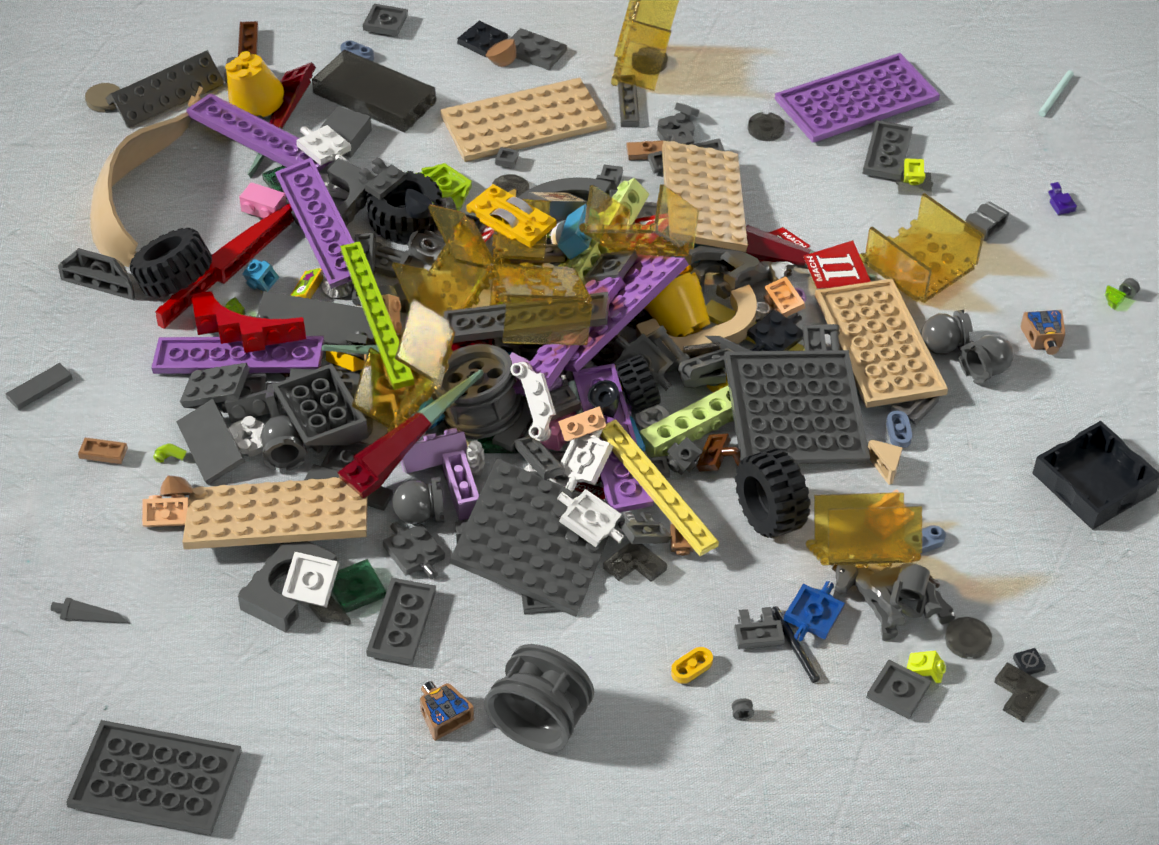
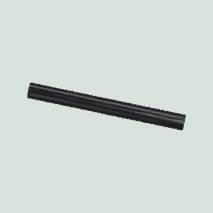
(795, 645)

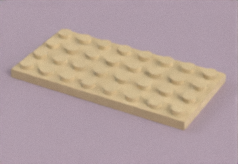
(523, 119)
(712, 185)
(882, 342)
(274, 513)

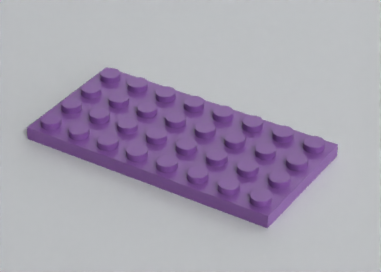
(856, 97)
(641, 285)

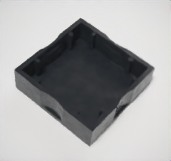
(1096, 475)

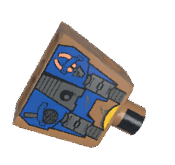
(1044, 330)
(444, 709)

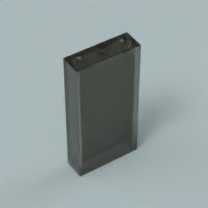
(374, 90)

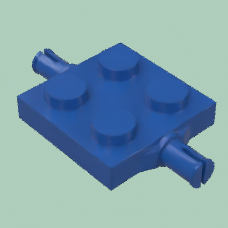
(814, 611)

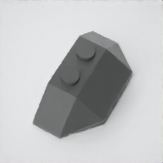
(97, 273)

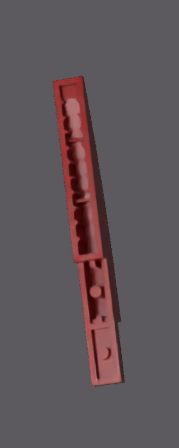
(227, 262)

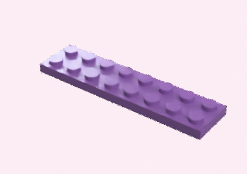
(249, 130)
(317, 218)
(190, 354)
(554, 357)
(619, 485)

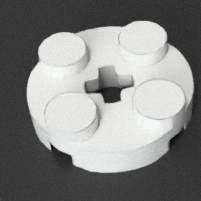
(248, 427)

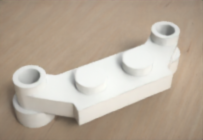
(538, 399)

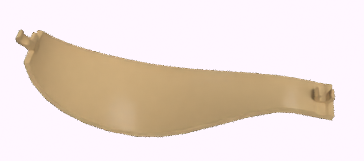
(135, 149)

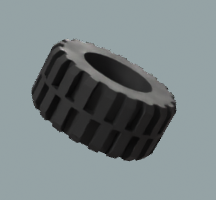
(394, 221)
(171, 262)
(772, 493)

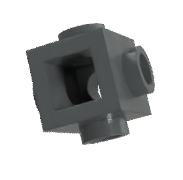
(683, 456)

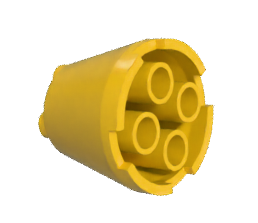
(253, 85)
(680, 307)

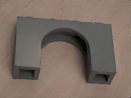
(346, 177)
(262, 601)

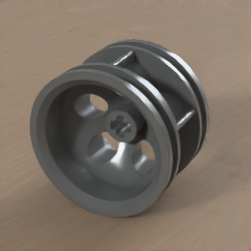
(491, 401)
(539, 698)

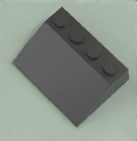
(321, 408)

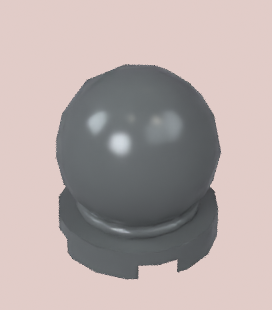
(946, 333)
(986, 357)
(282, 444)
(417, 502)

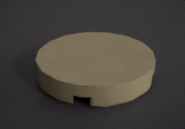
(96, 96)

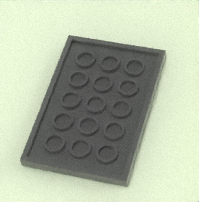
(154, 777)

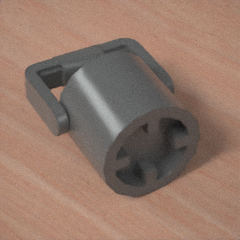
(910, 586)

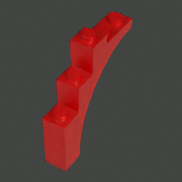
(234, 327)

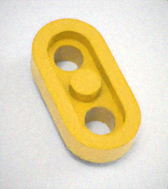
(690, 666)

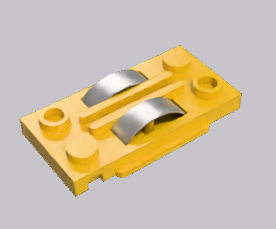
(511, 216)

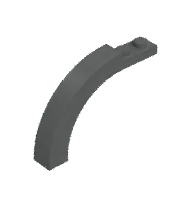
(575, 186)

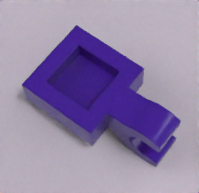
(1061, 202)

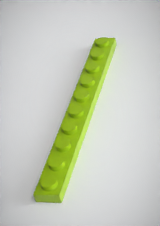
(376, 314)

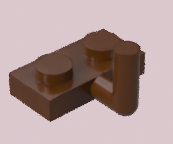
(714, 452)

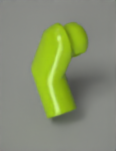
(167, 451)

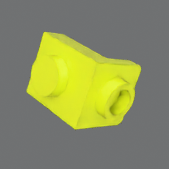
(914, 171)
(927, 664)

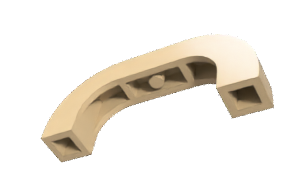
(745, 306)

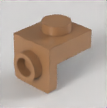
(679, 543)

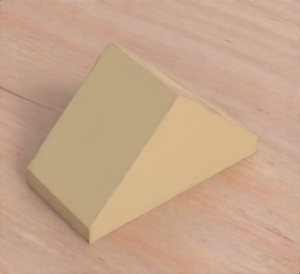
(885, 459)

